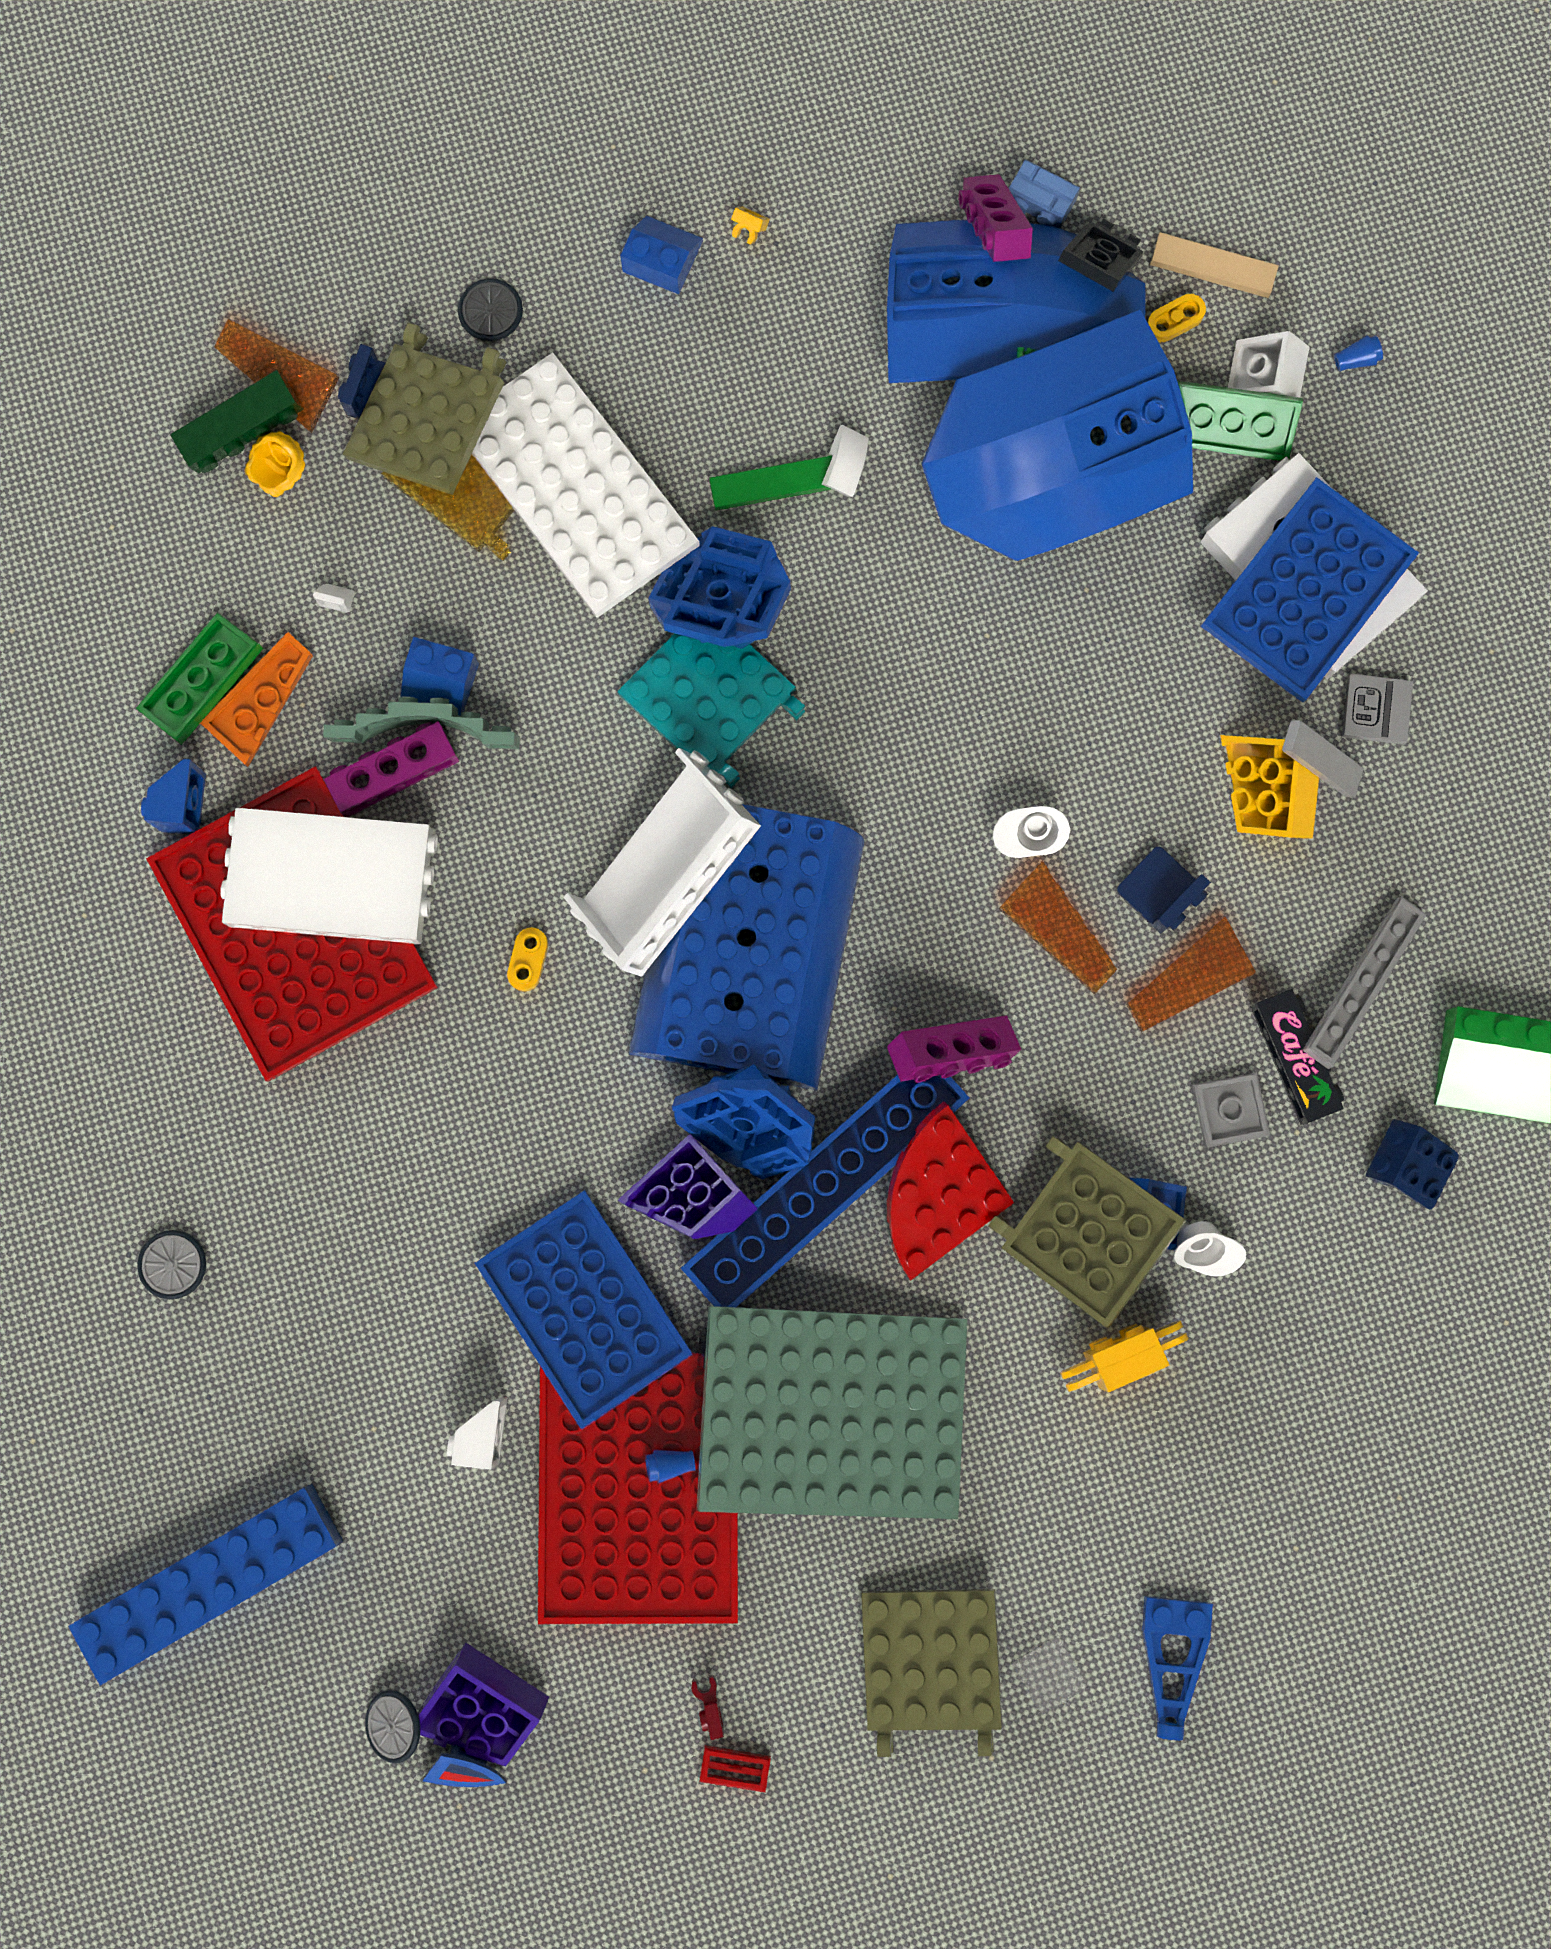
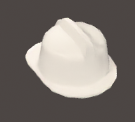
(1031, 831)
(1207, 1250)

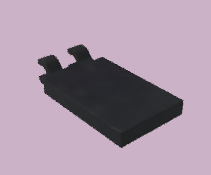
(1102, 254)

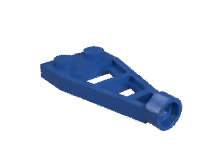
(1176, 1618)

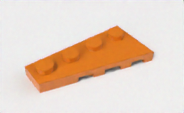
(256, 701)

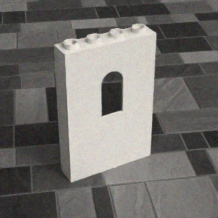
(1251, 523)

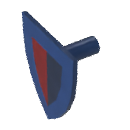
(462, 1770)

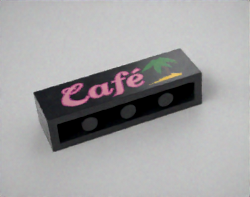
(1303, 1077)

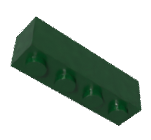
(237, 422)

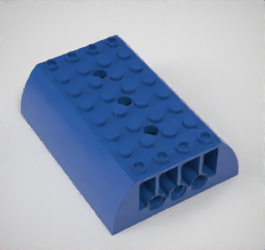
(783, 977)

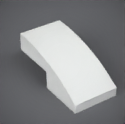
(847, 461)

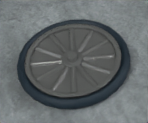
(490, 309)

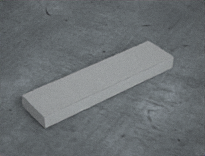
(1322, 758)

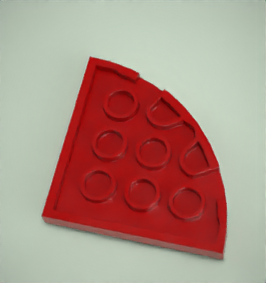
(939, 1192)

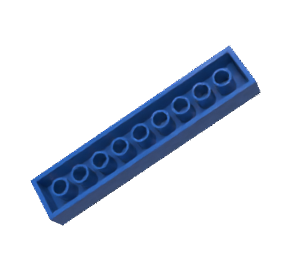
(818, 1192)

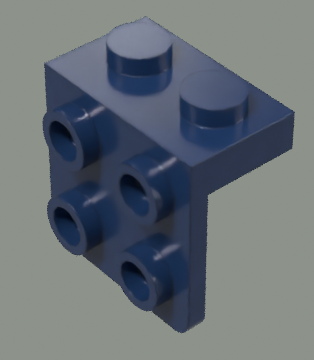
(363, 375)
(1162, 890)
(1413, 1163)

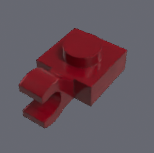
(711, 1715)

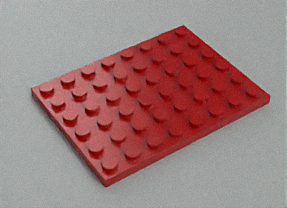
(284, 988)
(612, 1538)

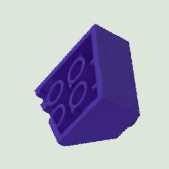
(690, 1193)
(481, 1708)

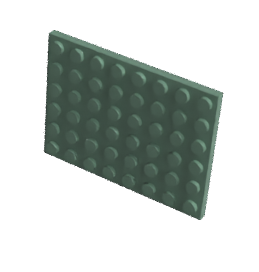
(832, 1413)

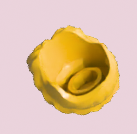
(275, 463)

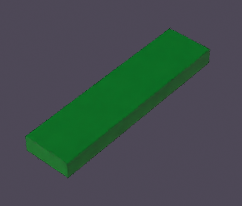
(769, 483)

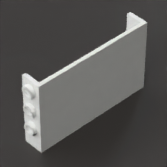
(666, 867)
(328, 875)

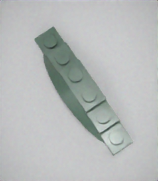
(410, 712)

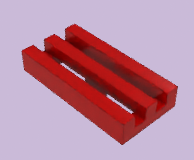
(735, 1755)

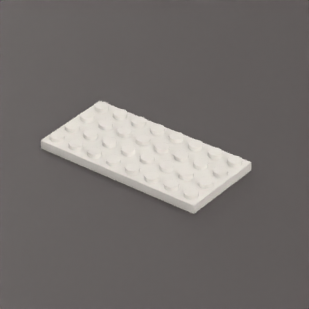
(579, 487)

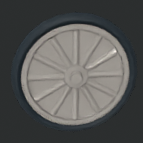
(171, 1264)
(392, 1726)

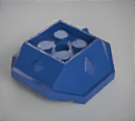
(722, 590)
(748, 1122)

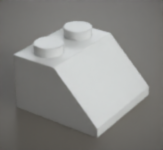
(1270, 364)
(480, 1438)

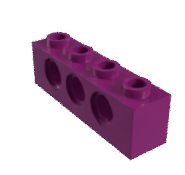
(996, 217)
(409, 771)
(954, 1049)

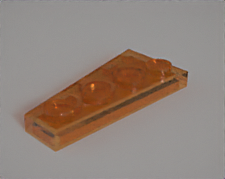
(260, 357)
(1053, 923)
(1197, 974)

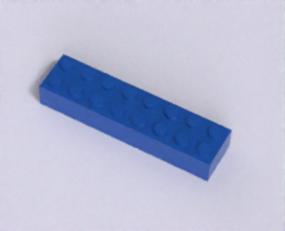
(205, 1584)

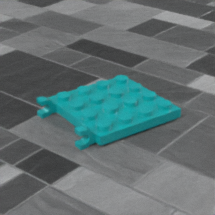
(709, 697)

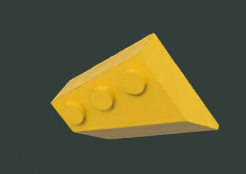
(1270, 788)

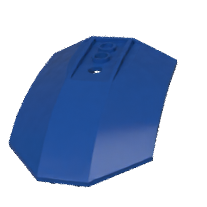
(967, 328)
(1017, 448)

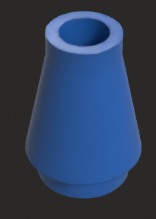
(1359, 354)
(668, 1464)

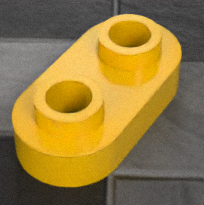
(1173, 318)
(528, 959)

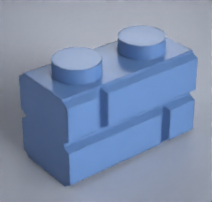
(1043, 194)

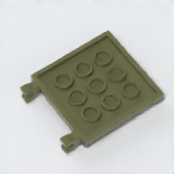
(425, 414)
(1091, 1233)
(931, 1663)

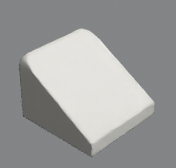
(334, 597)

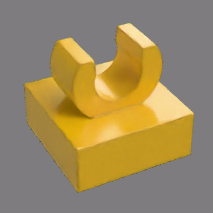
(751, 221)

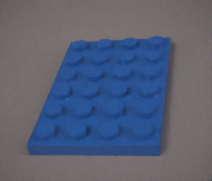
(1309, 590)
(583, 1309)

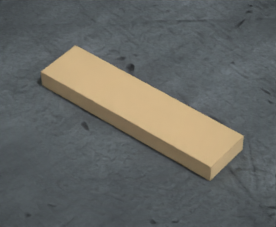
(1214, 265)

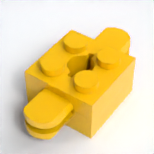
(1126, 1357)

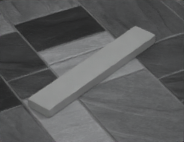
(1364, 982)

